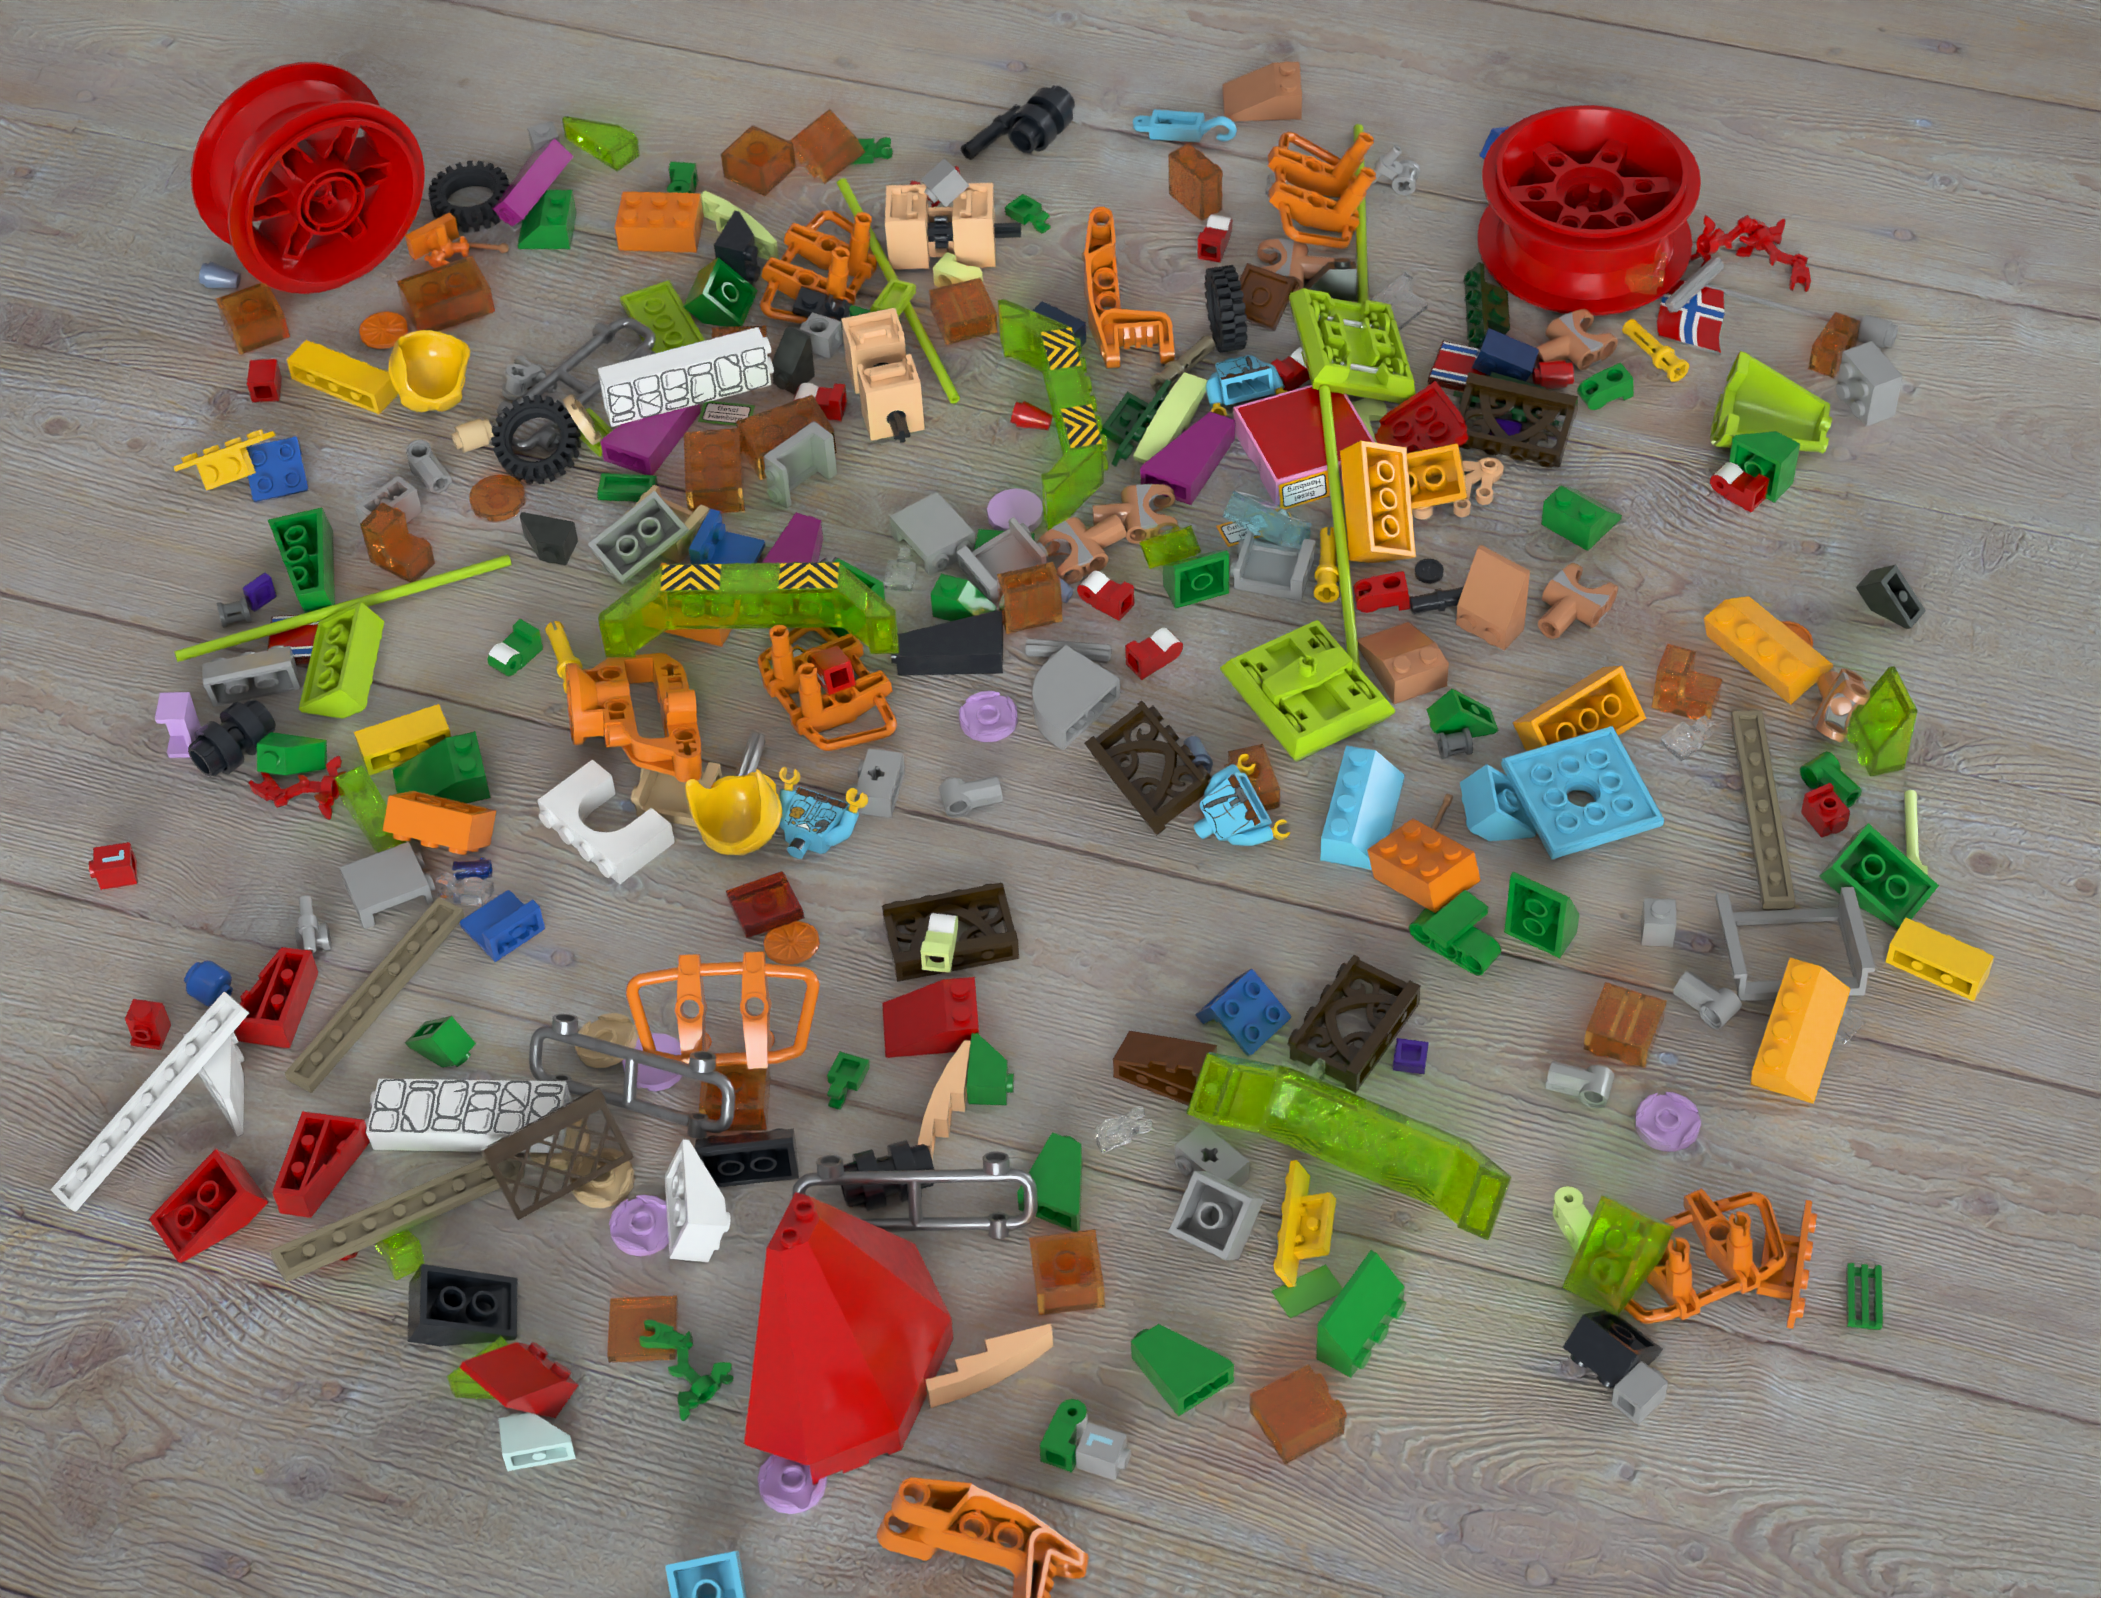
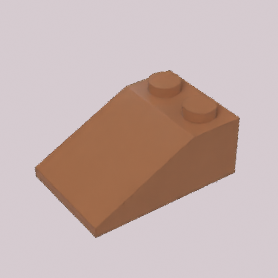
(1265, 94)
(1494, 599)
(1405, 661)

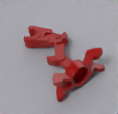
(1763, 240)
(1710, 241)
(326, 789)

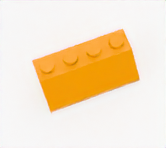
(1436, 476)
(1377, 502)
(1765, 647)
(1585, 707)
(1800, 1031)

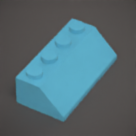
(1360, 807)

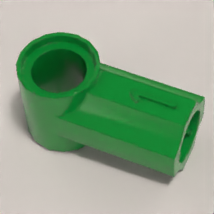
(1827, 769)

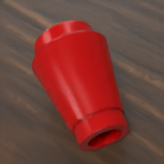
(1029, 416)

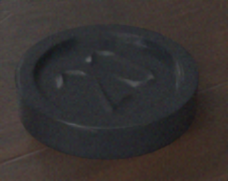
(1429, 571)

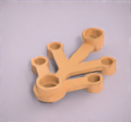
(1485, 470)

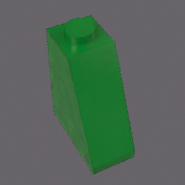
(1058, 1182)
(1180, 1367)

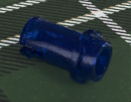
(479, 868)

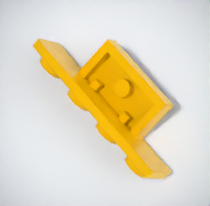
(225, 464)
(1304, 1224)

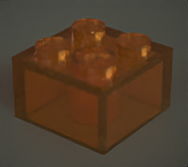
(758, 160)
(252, 318)
(751, 1097)
(1067, 1272)

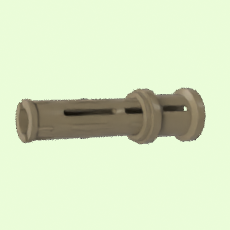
(1174, 369)

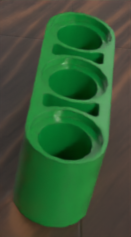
(1472, 951)

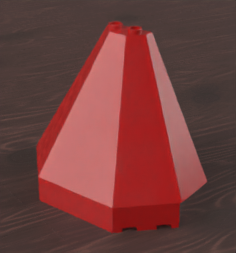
(841, 1340)

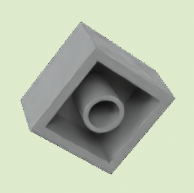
(1868, 383)
(1216, 1215)

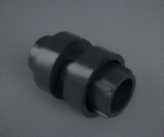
(1041, 119)
(222, 745)
(899, 1158)

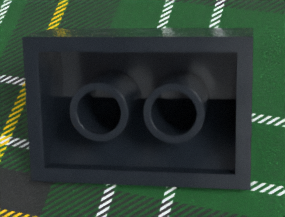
(750, 1157)

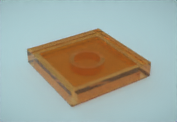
(627, 1325)

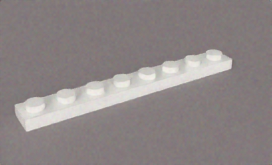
(149, 1102)

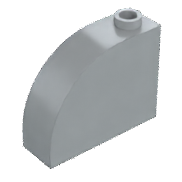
(1071, 695)

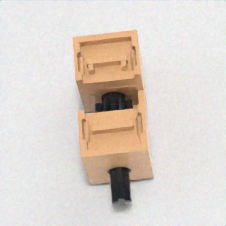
(963, 230)
(883, 375)

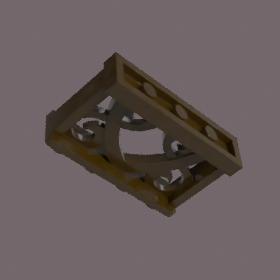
(1529, 397)
(1148, 804)
(983, 949)
(1364, 1059)

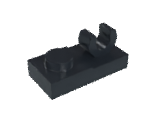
(812, 301)

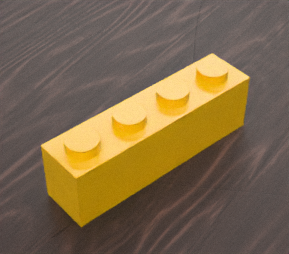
(341, 376)

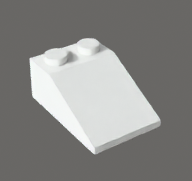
(225, 1081)
(693, 1207)

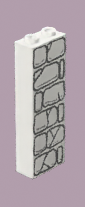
(685, 376)
(459, 1113)

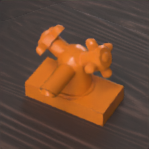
(438, 239)

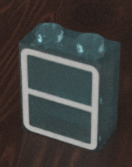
(1267, 520)

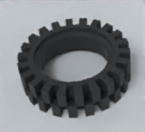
(465, 177)
(1226, 308)
(517, 416)

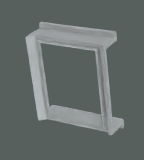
(1850, 924)

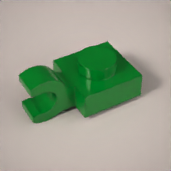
(874, 150)
(1026, 210)
(845, 1074)

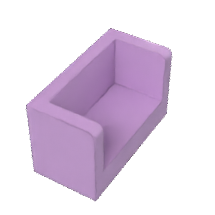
(181, 719)

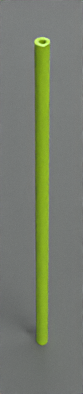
(1361, 237)
(909, 311)
(1339, 524)
(323, 613)

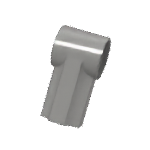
(427, 467)
(962, 796)
(1714, 1005)
(1589, 1084)

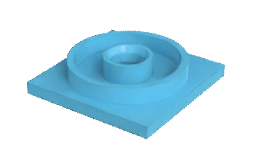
(1587, 764)

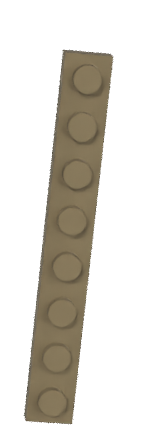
(1762, 810)
(374, 995)
(389, 1217)

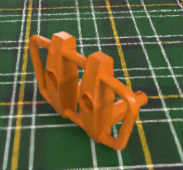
(1316, 178)
(827, 254)
(824, 711)
(756, 1027)
(1731, 1255)

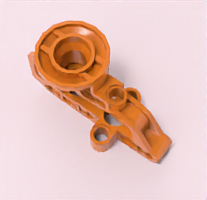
(603, 706)

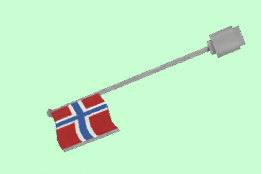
(1701, 320)

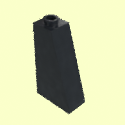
(953, 647)

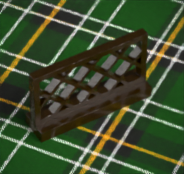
(543, 1128)

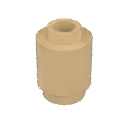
(472, 435)

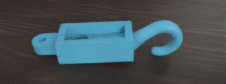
(1181, 126)

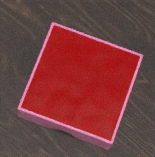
(1287, 435)

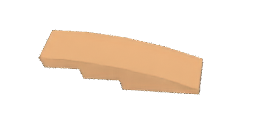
(947, 1096)
(1002, 1359)

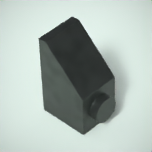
(1337, 279)
(793, 360)
(549, 537)
(1891, 596)

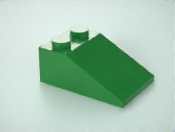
(446, 770)
(1881, 875)
(1540, 915)

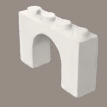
(616, 852)

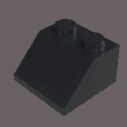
(738, 248)
(1609, 1346)

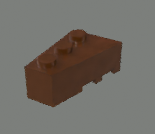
(1161, 1064)

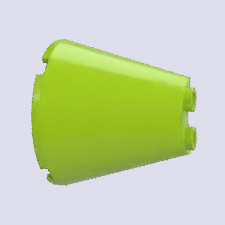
(1766, 401)

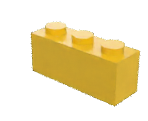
(401, 738)
(1939, 959)

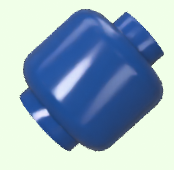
(207, 982)

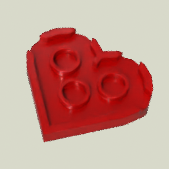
(1423, 422)

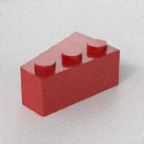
(278, 999)
(317, 1161)

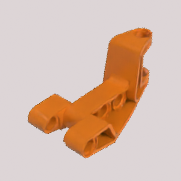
(1117, 326)
(955, 1512)

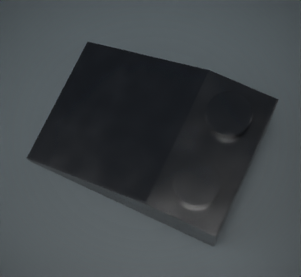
(460, 1307)

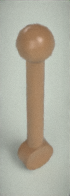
(503, 247)
(1446, 803)

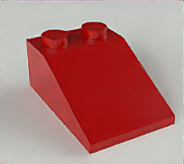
(931, 1018)
(208, 1206)
(523, 1378)

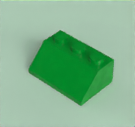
(1360, 1316)

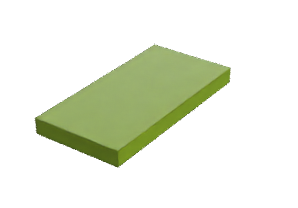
(664, 314)

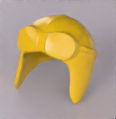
(429, 370)
(736, 812)

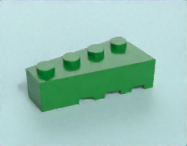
(308, 554)

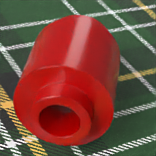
(1553, 374)

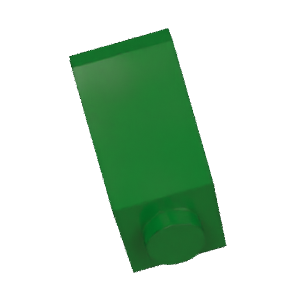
(958, 599)
(1459, 711)
(290, 754)
(442, 1042)
(987, 1074)

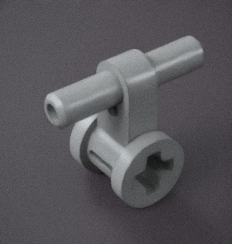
(1397, 171)
(522, 376)
(309, 933)

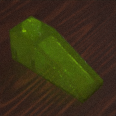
(602, 140)
(366, 807)

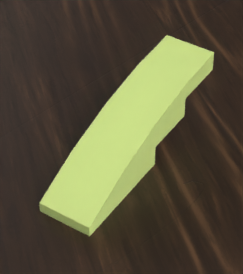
(721, 211)
(1172, 416)

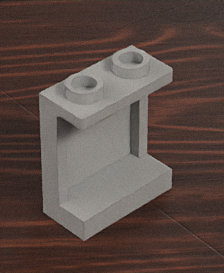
(797, 460)
(933, 531)
(1004, 553)
(1272, 568)
(386, 881)

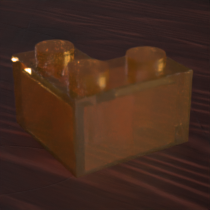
(392, 545)
(1682, 689)

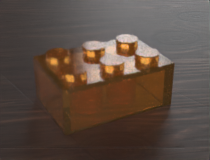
(446, 295)
(774, 426)
(714, 470)

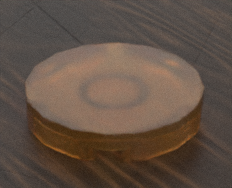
(497, 497)

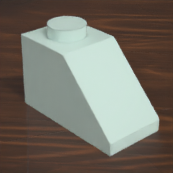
(532, 1441)

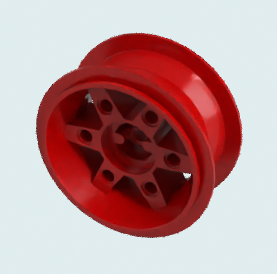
(292, 159)
(1583, 201)

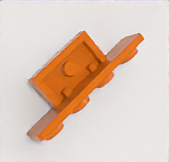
(1791, 1277)

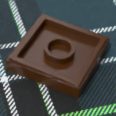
(1265, 295)

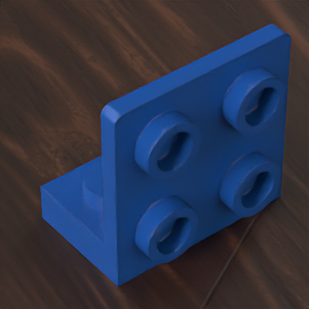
(277, 469)
(718, 546)
(503, 924)
(1246, 1011)

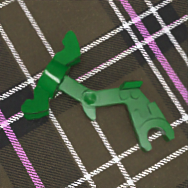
(702, 1387)

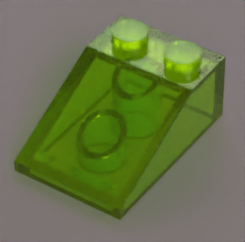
(1883, 725)
(1616, 1254)

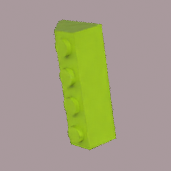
(342, 663)

